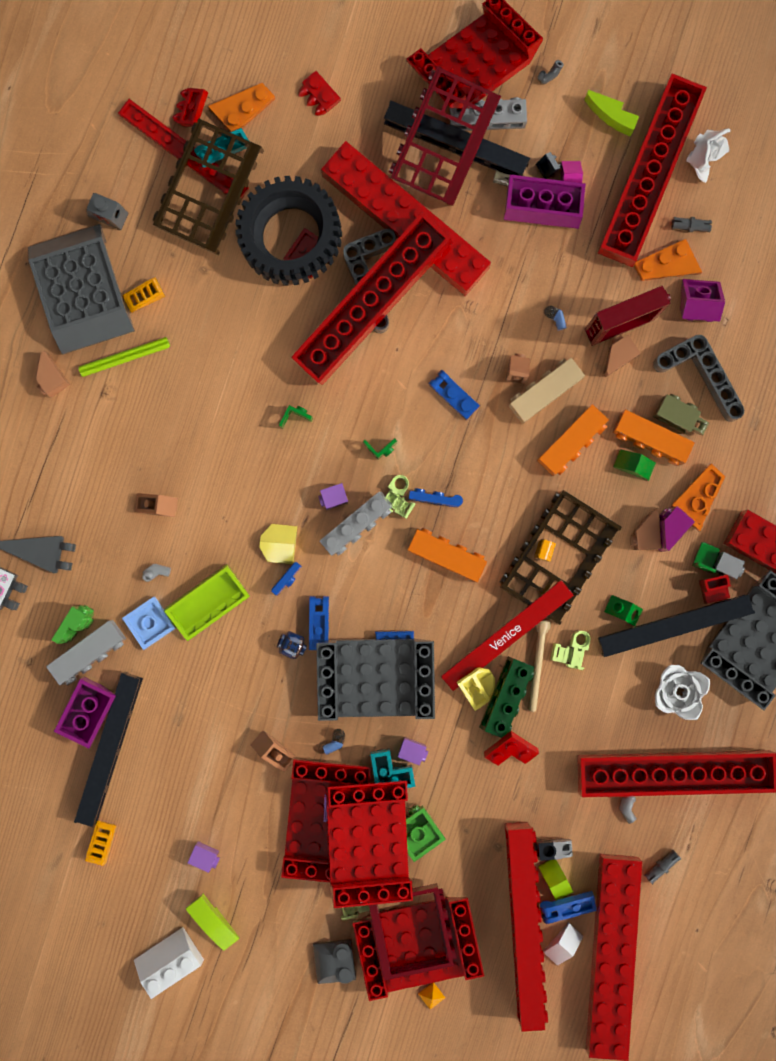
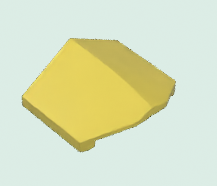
(279, 543)
(478, 687)

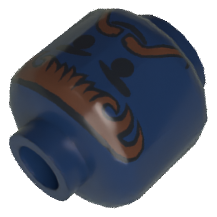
(291, 645)

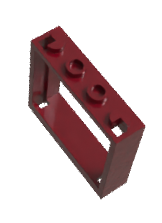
(627, 315)
(421, 966)

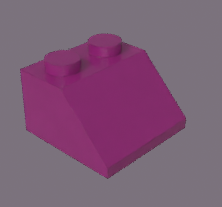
(701, 300)
(673, 526)

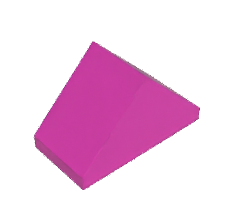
(571, 171)

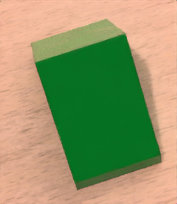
(634, 464)

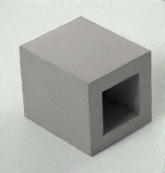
(729, 565)

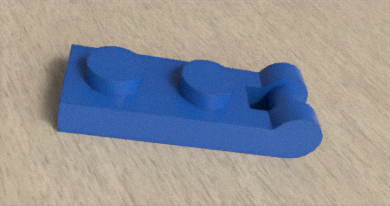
(454, 395)
(435, 498)
(318, 621)
(568, 907)

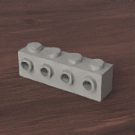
(508, 115)
(356, 523)
(86, 652)

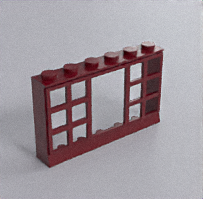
(472, 145)

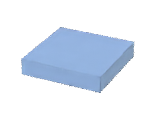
(149, 623)

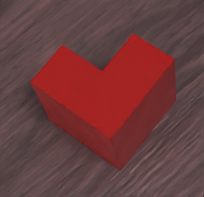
(715, 588)

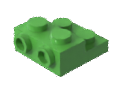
(76, 620)
(421, 832)

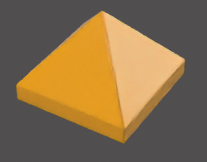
(431, 995)

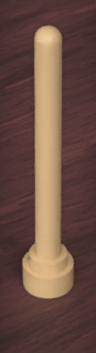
(542, 629)

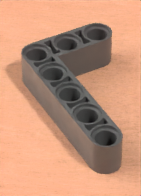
(363, 254)
(706, 373)

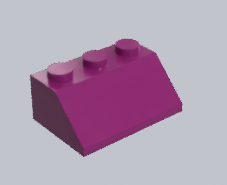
(85, 712)

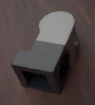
(553, 849)

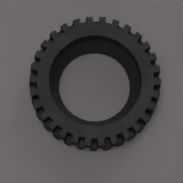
(277, 198)

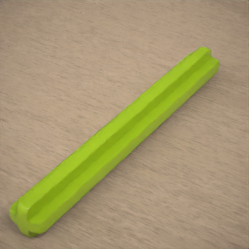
(124, 356)

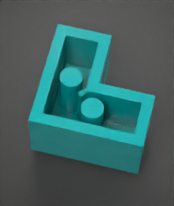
(385, 772)

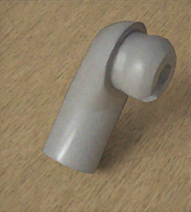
(155, 570)
(626, 807)

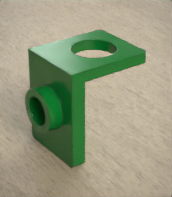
(298, 411)
(386, 451)
(706, 557)
(623, 610)

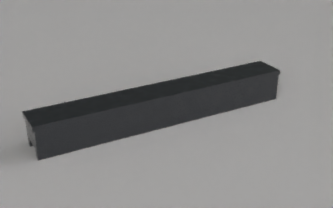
(455, 140)
(676, 625)
(108, 749)

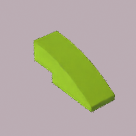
(610, 112)
(212, 922)

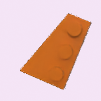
(242, 107)
(668, 262)
(700, 495)

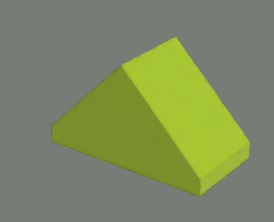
(555, 879)

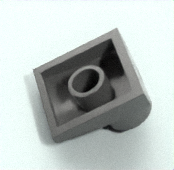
(334, 961)

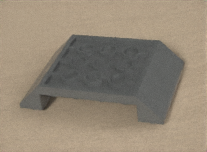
(79, 289)
(746, 647)
(375, 678)

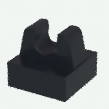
(548, 166)

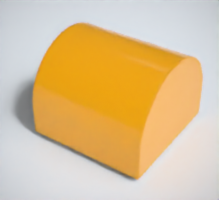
(545, 550)

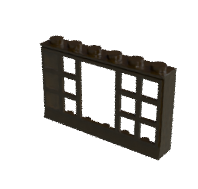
(233, 197)
(585, 570)

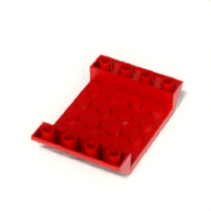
(482, 52)
(307, 835)
(368, 844)
(414, 936)

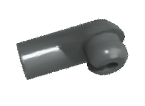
(552, 74)

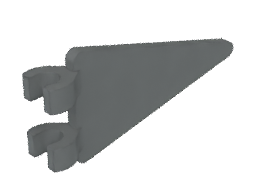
(41, 552)

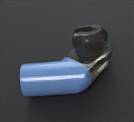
(556, 315)
(336, 743)

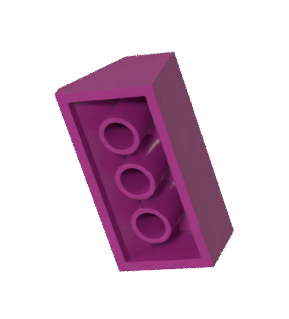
(544, 201)

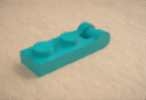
(221, 142)

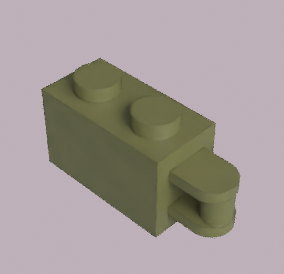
(680, 415)

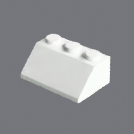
(167, 962)

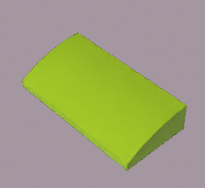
(206, 602)

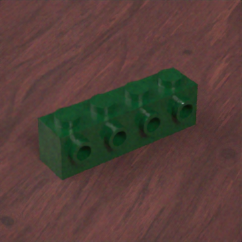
(507, 697)

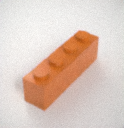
(653, 437)
(572, 440)
(447, 556)

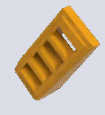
(140, 289)
(94, 841)

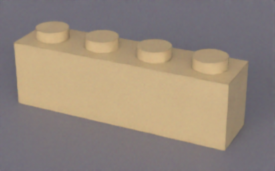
(547, 390)

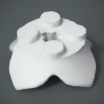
(708, 148)
(695, 687)

